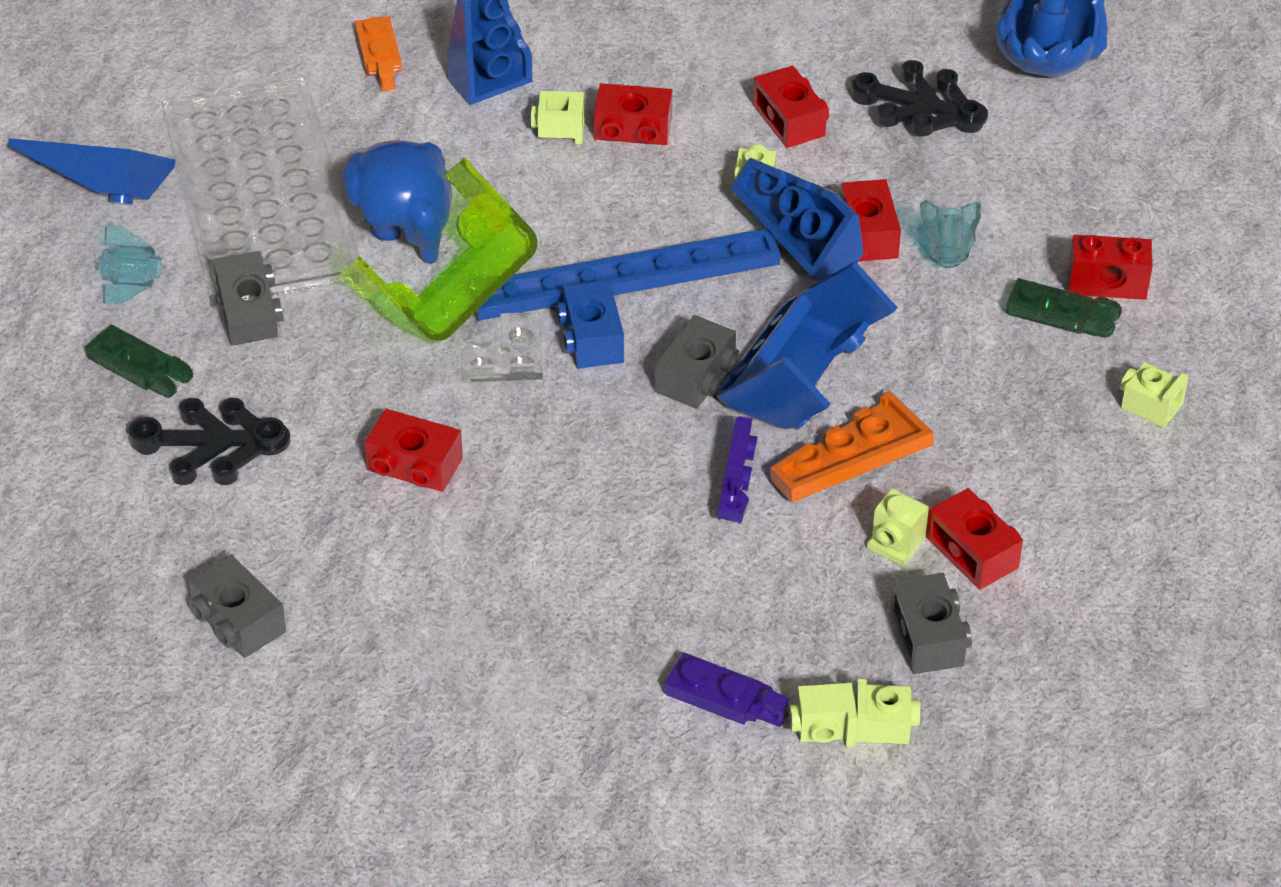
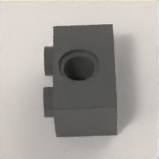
(247, 319)
(696, 362)
(236, 606)
(930, 623)

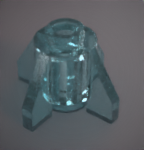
(948, 232)
(128, 265)

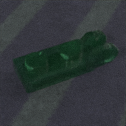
(1063, 309)
(138, 361)

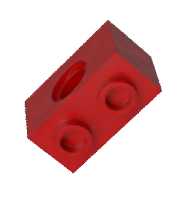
(790, 106)
(633, 114)
(876, 216)
(1110, 266)
(414, 450)
(974, 538)

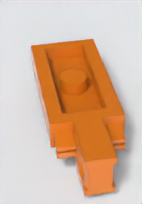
(379, 49)

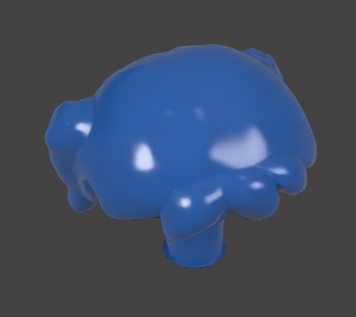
(1051, 34)
(402, 188)

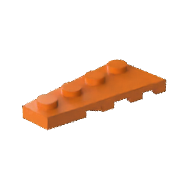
(865, 444)

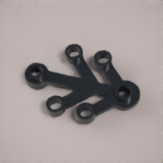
(962, 113)
(261, 437)

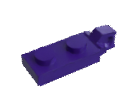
(737, 476)
(725, 692)

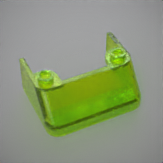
(497, 250)

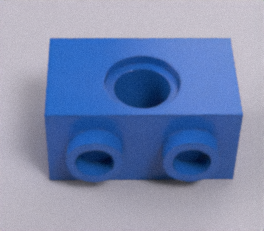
(592, 324)

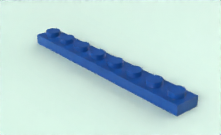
(636, 271)

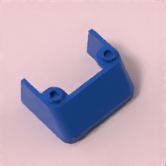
(798, 344)

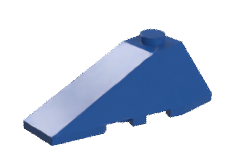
(486, 51)
(105, 170)
(802, 216)

